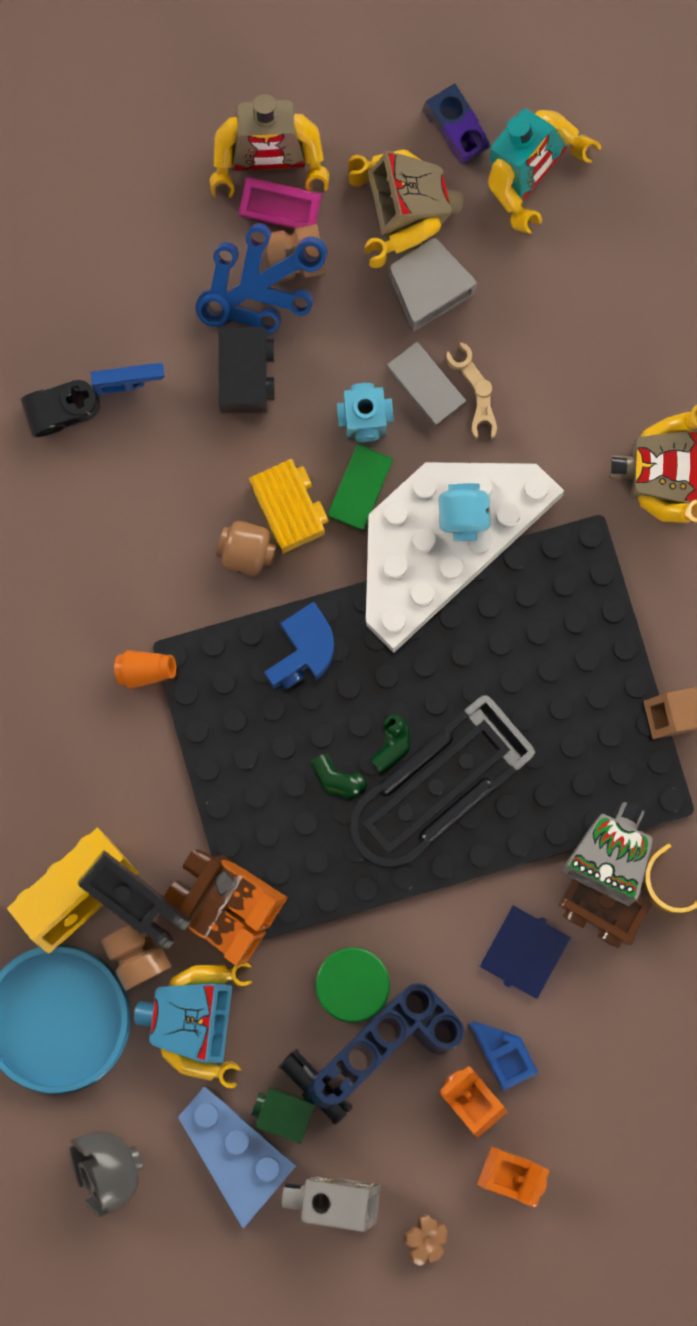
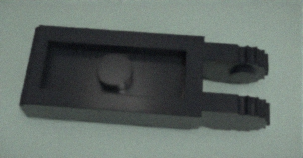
(130, 898)

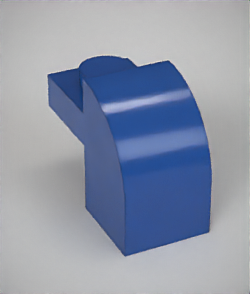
(313, 645)

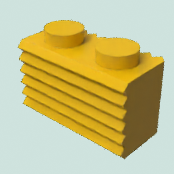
(287, 505)

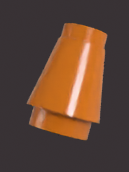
(143, 668)

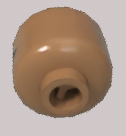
(246, 548)

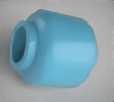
(464, 511)

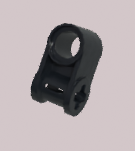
(54, 408)

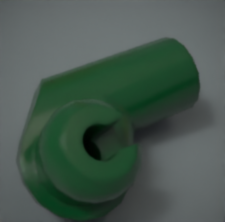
(396, 743)

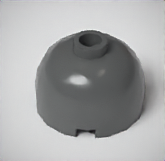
(105, 1169)

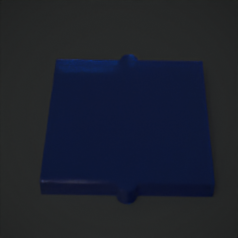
(524, 952)

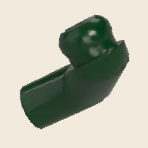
(335, 782)

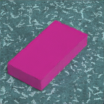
(279, 203)

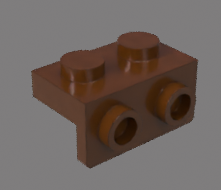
(613, 918)

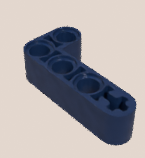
(378, 1050)

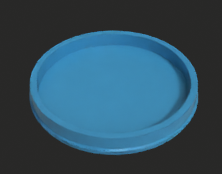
(61, 1019)

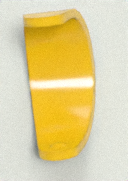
(647, 888)

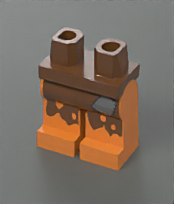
(226, 905)

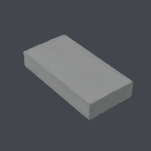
(426, 384)

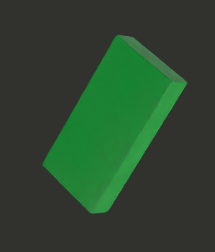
(360, 487)

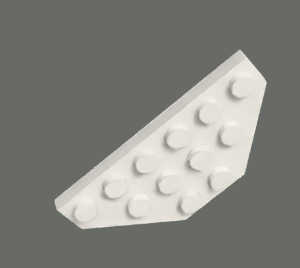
(419, 566)

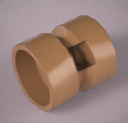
(281, 241)
(135, 955)

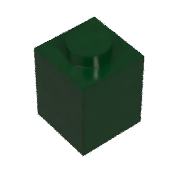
(283, 1114)

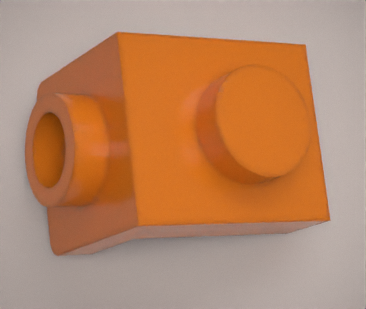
(472, 1101)
(513, 1177)

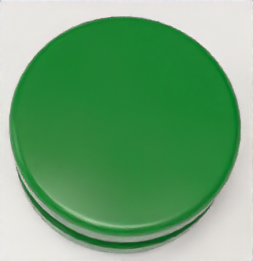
(352, 985)

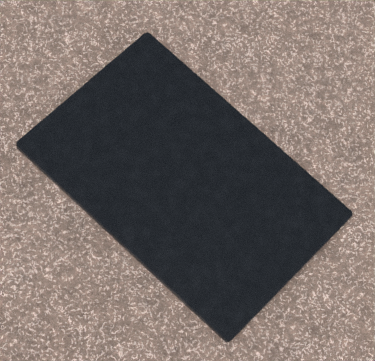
(533, 631)

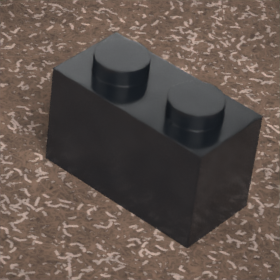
(244, 369)

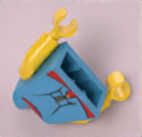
(192, 1020)

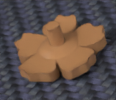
(425, 1240)

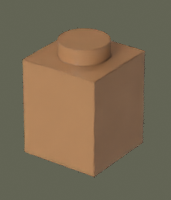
(672, 713)

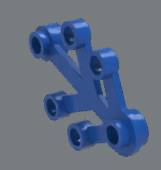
(256, 284)

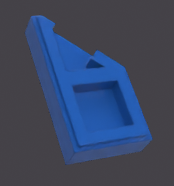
(125, 378)
(504, 1054)

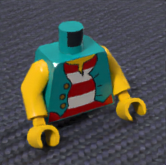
(526, 155)

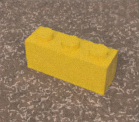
(56, 903)

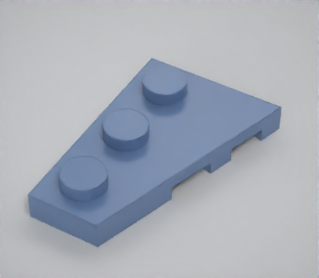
(235, 1153)

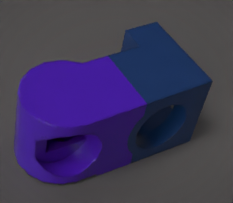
(456, 123)

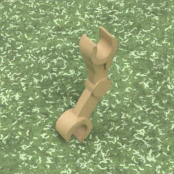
(481, 388)

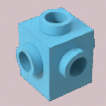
(365, 426)

